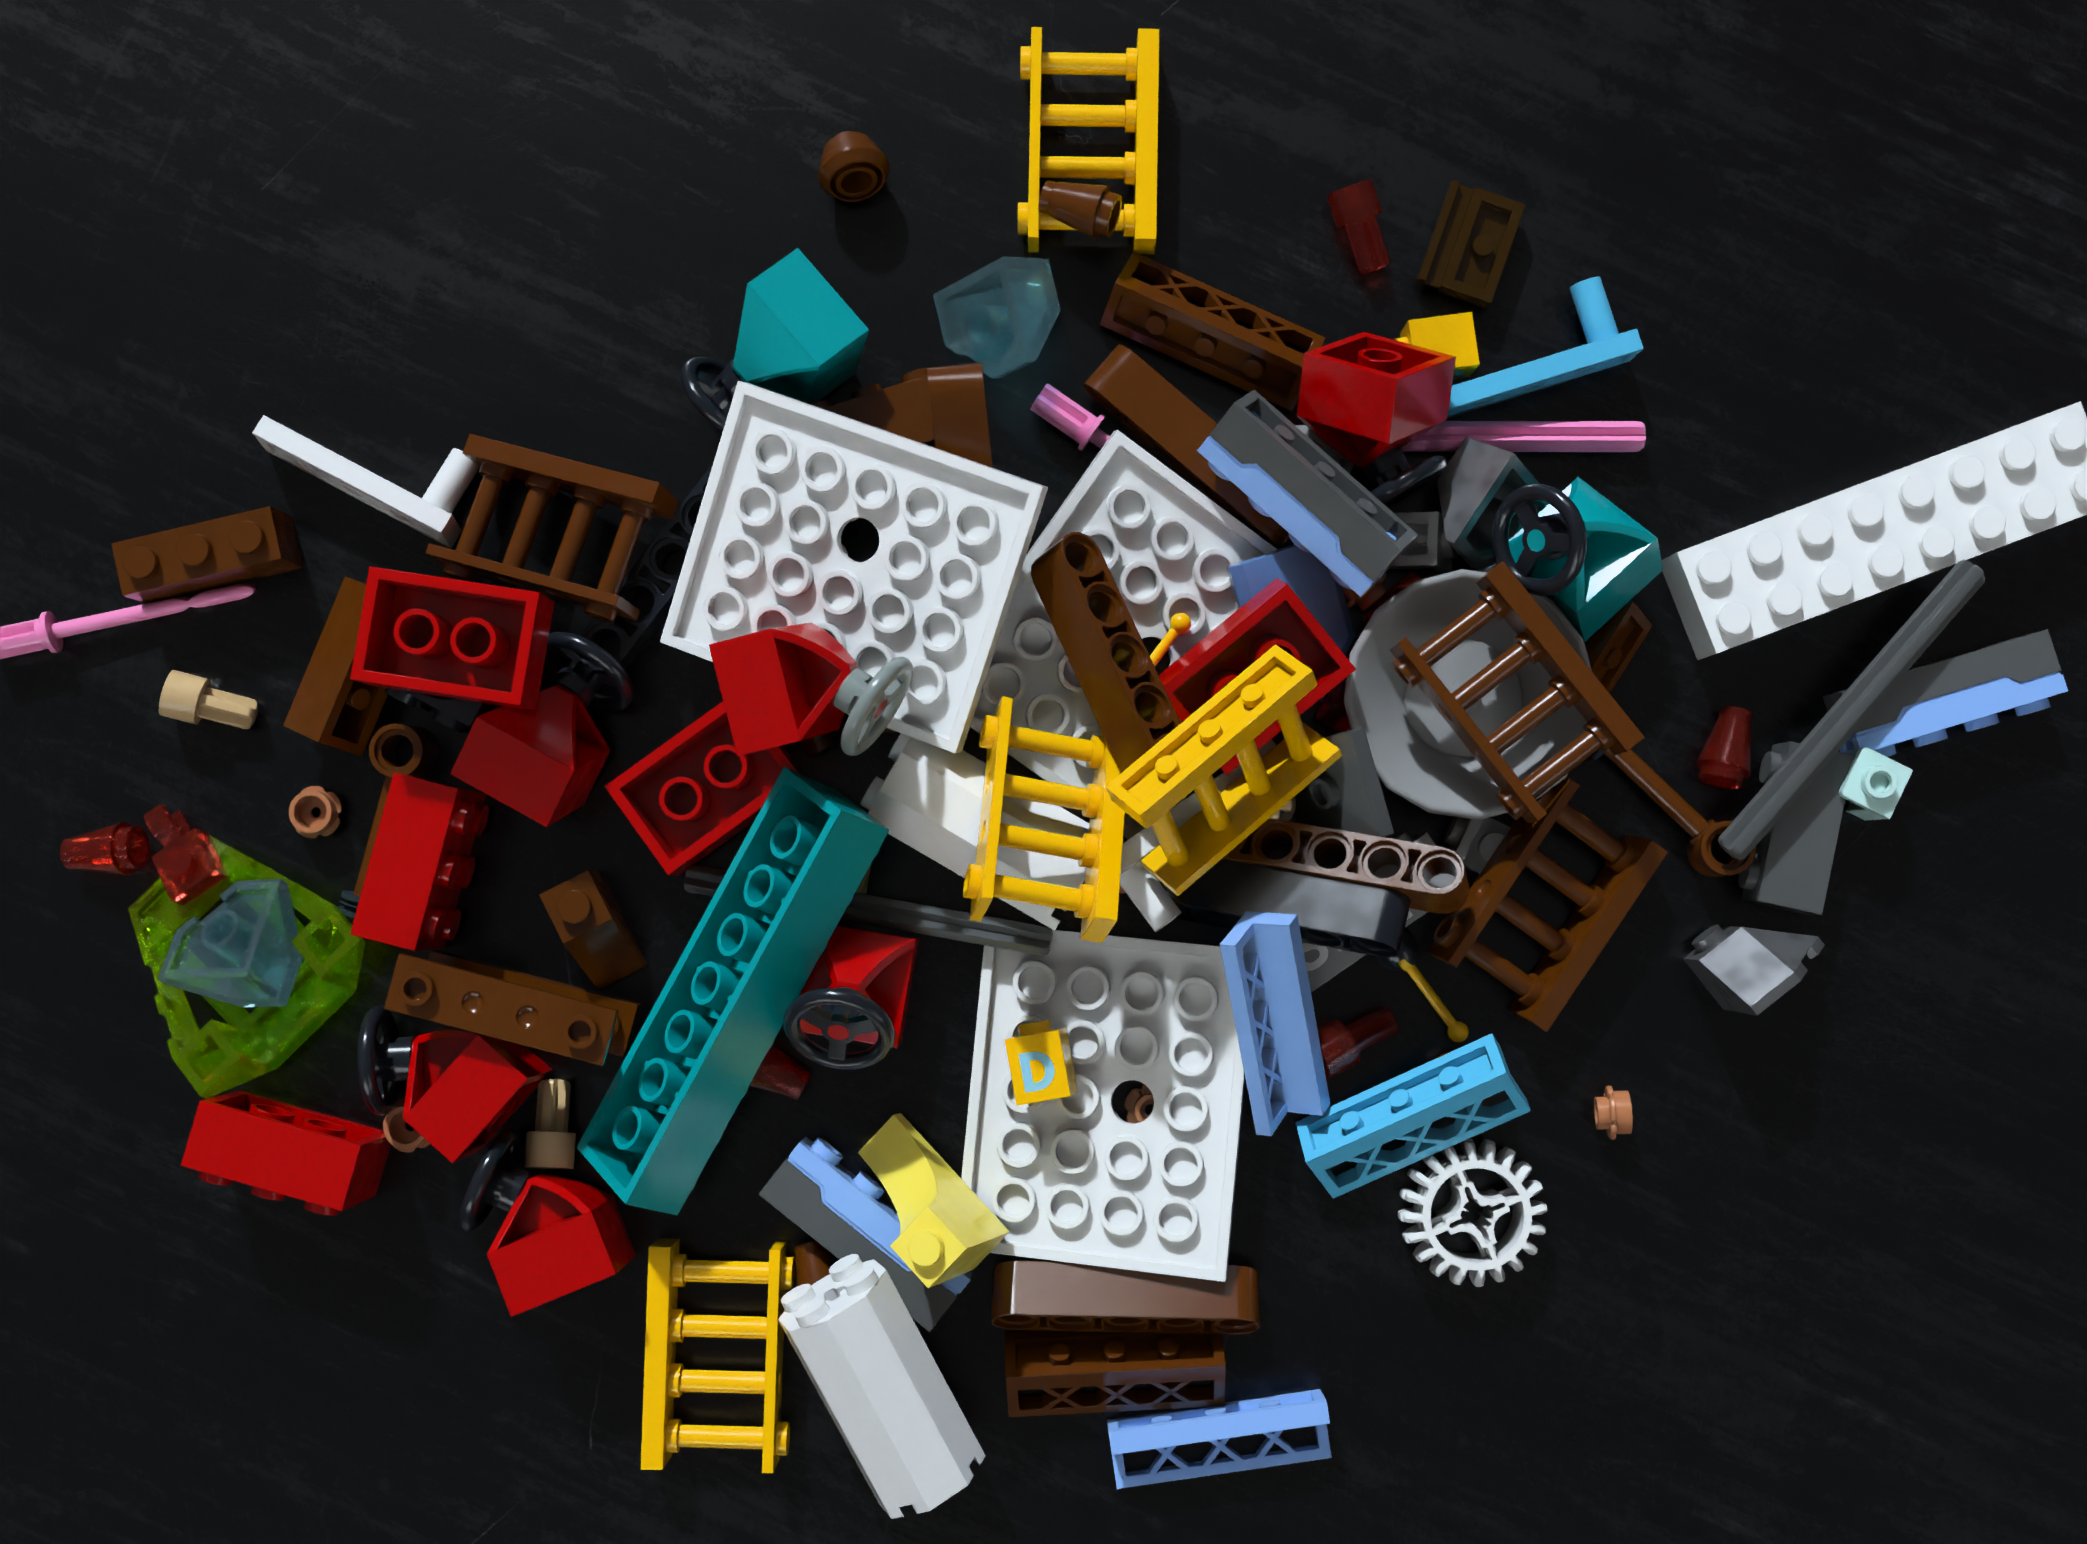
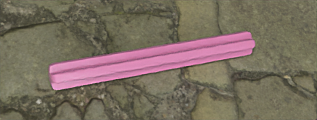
(1535, 436)

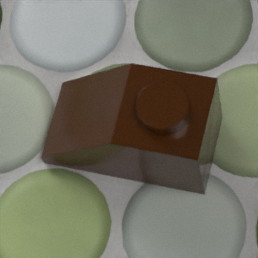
(594, 928)

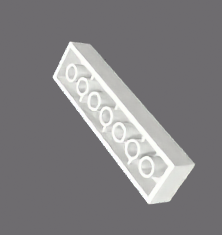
(1882, 532)

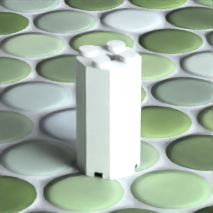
(936, 808)
(881, 1386)

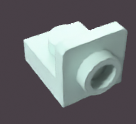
(1874, 785)

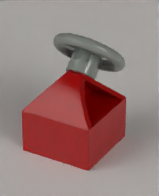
(799, 686)

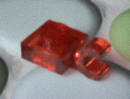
(188, 859)

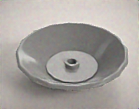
(1410, 739)

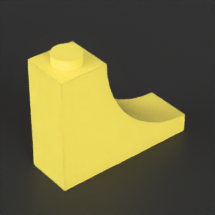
(940, 1218)

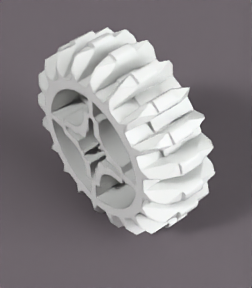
(1494, 1205)

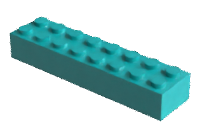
(730, 992)

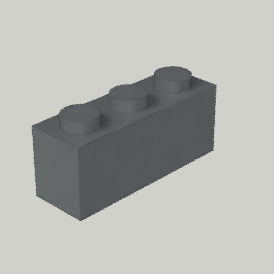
(1799, 850)

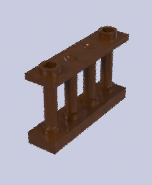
(544, 477)
(1570, 685)
(1580, 941)
(513, 1006)

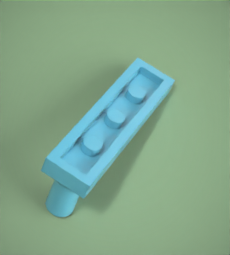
(1603, 350)

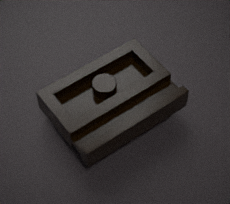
(1470, 244)

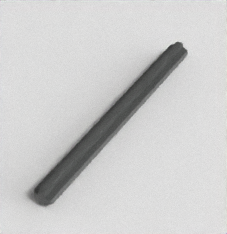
(1851, 709)
(913, 917)

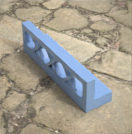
(1274, 1018)
(1217, 1425)

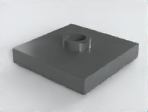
(1348, 791)

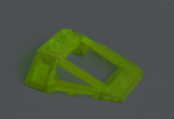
(259, 1041)

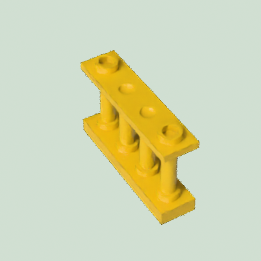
(1137, 117)
(1205, 743)
(1097, 850)
(668, 1380)

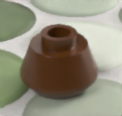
(852, 167)

